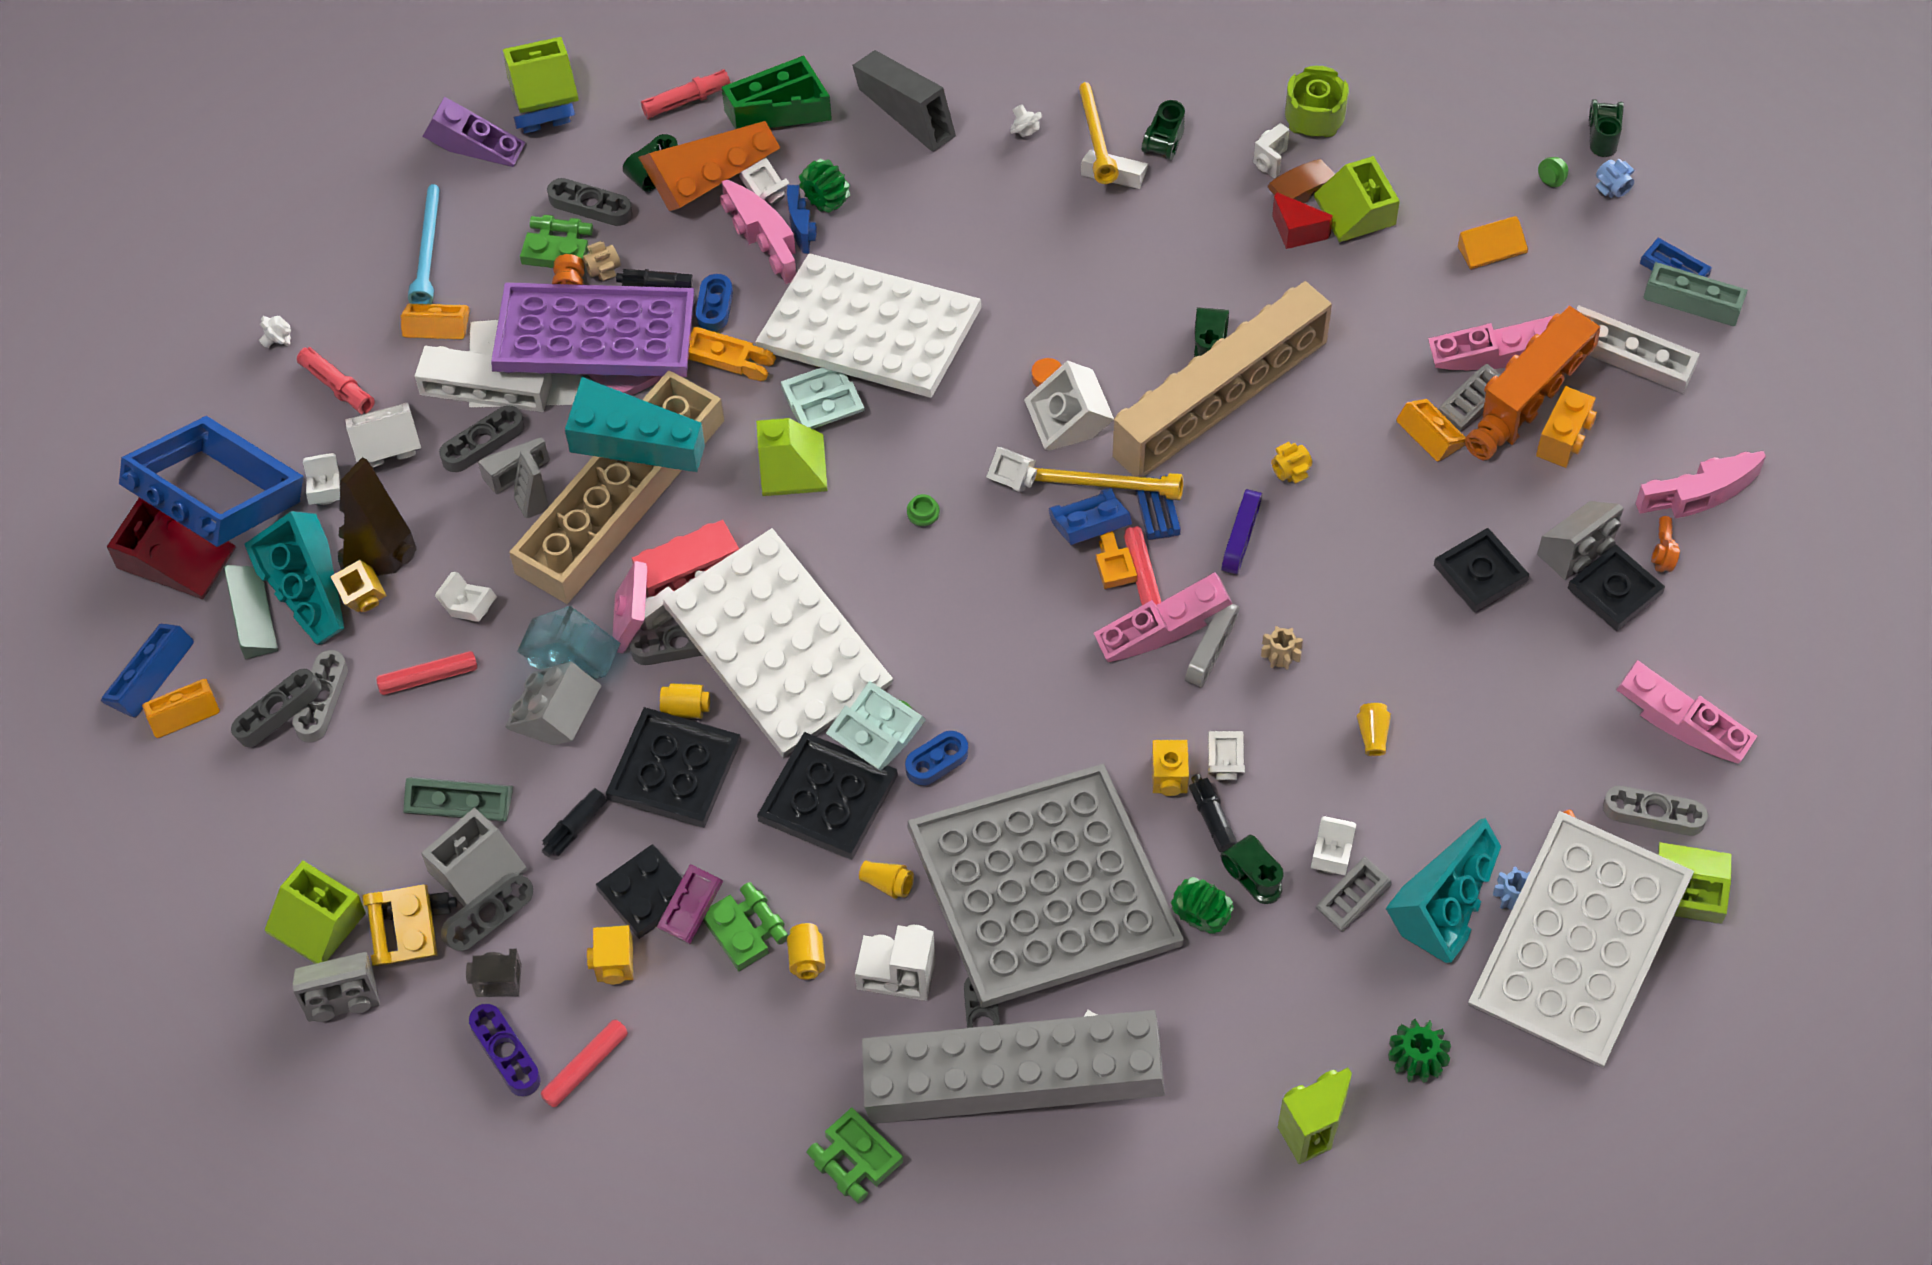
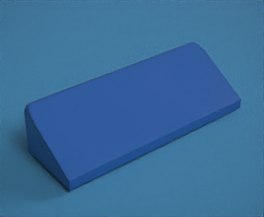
(148, 669)

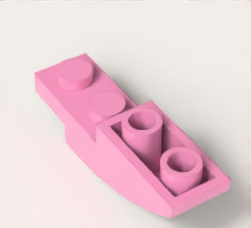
(762, 225)
(1483, 345)
(1712, 485)
(1163, 623)
(1687, 719)

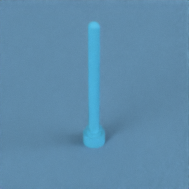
(421, 289)

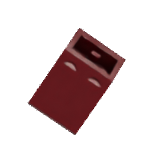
(167, 551)

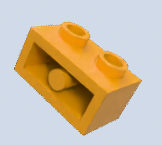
(1566, 427)

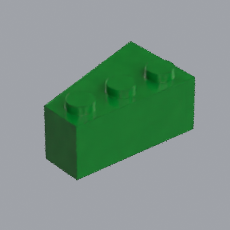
(779, 96)

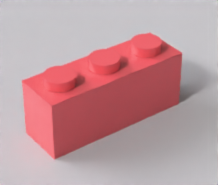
(682, 556)

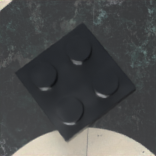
(1481, 569)
(1616, 587)
(641, 890)

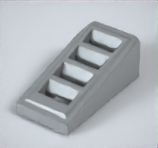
(1468, 390)
(501, 468)
(529, 486)
(1363, 867)

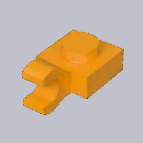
(1113, 563)

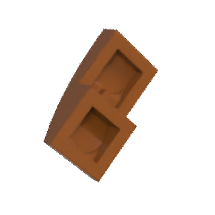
(1302, 180)

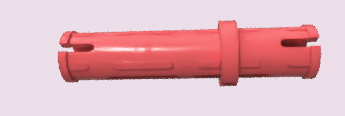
(679, 96)
(344, 387)

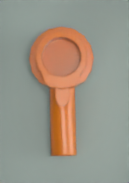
(1667, 552)

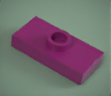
(690, 904)

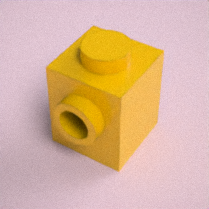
(359, 586)
(1170, 767)
(611, 954)

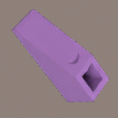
(471, 135)

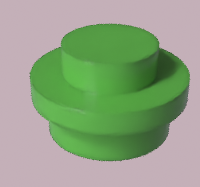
(1553, 171)
(923, 510)

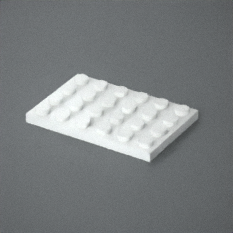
(869, 325)
(776, 640)
(1581, 938)

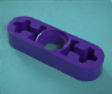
(1241, 531)
(504, 1034)

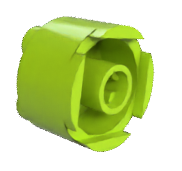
(1316, 101)

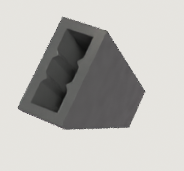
(907, 98)

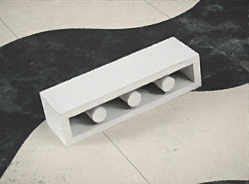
(1642, 352)
(470, 378)

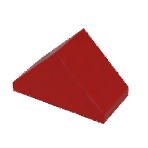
(1299, 222)

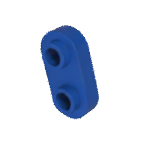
(531, 121)
(714, 305)
(934, 757)

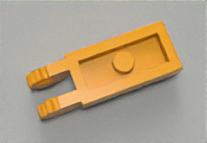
(729, 354)

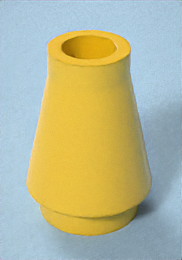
(1374, 727)
(889, 878)

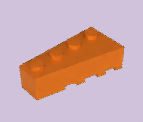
(702, 164)
(1540, 369)

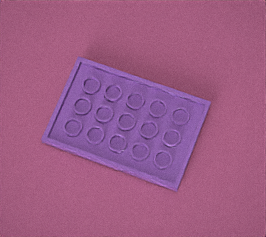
(593, 329)

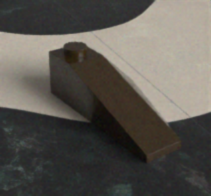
(372, 523)

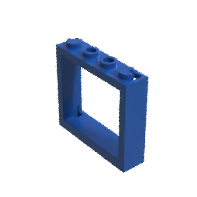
(280, 483)

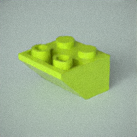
(540, 75)
(1359, 199)
(1710, 884)
(313, 913)
(1313, 1114)

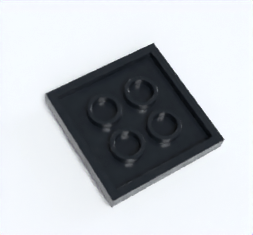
(673, 767)
(827, 796)

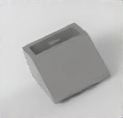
(1581, 537)
(553, 704)
(471, 858)
(336, 987)

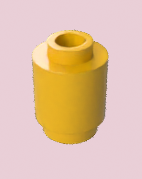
(684, 700)
(805, 951)

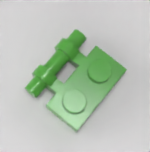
(544, 247)
(735, 932)
(861, 1146)

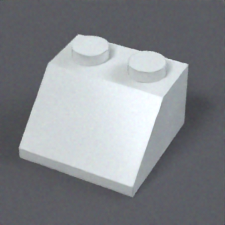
(1068, 407)
(383, 434)

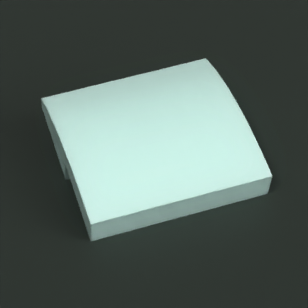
(821, 397)
(876, 726)

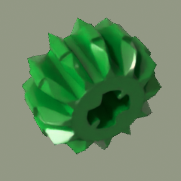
(824, 185)
(1202, 905)
(1419, 1051)

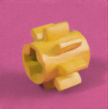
(1291, 462)

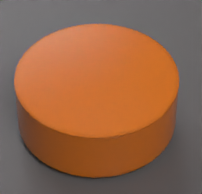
(1043, 369)

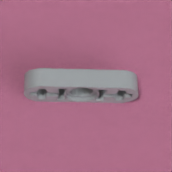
(1211, 645)
(324, 709)
(1667, 802)

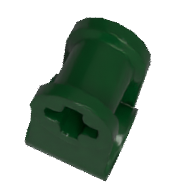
(1605, 127)
(1165, 129)
(635, 170)
(1209, 328)
(1254, 869)

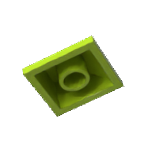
(790, 458)

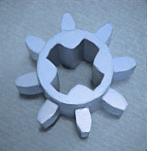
(1615, 178)
(1509, 887)

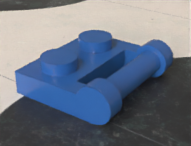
(1090, 517)

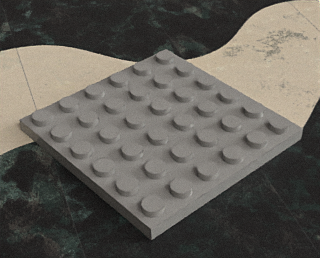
(1044, 885)

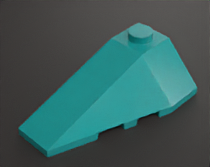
(299, 567)
(1440, 899)

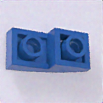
(800, 219)

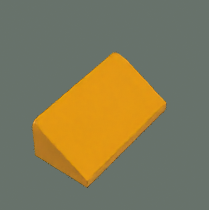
(1492, 242)
(434, 321)
(1430, 429)
(180, 708)

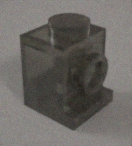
(495, 974)

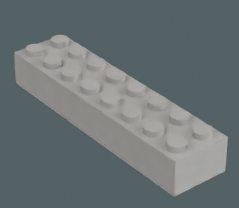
(1012, 1067)

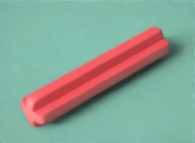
(1146, 580)
(426, 672)
(584, 1063)

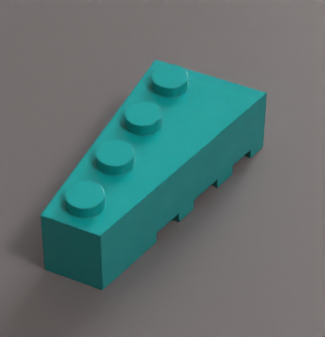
(631, 430)

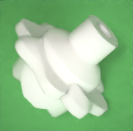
(1025, 122)
(275, 331)

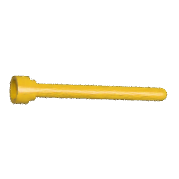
(1104, 167)
(1168, 486)

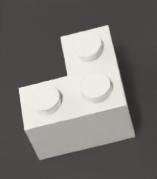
(899, 965)

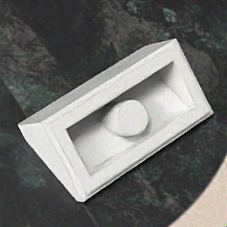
(1130, 171)

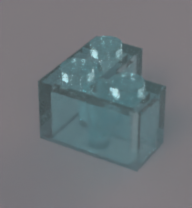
(566, 638)

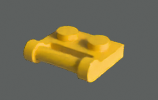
(411, 921)

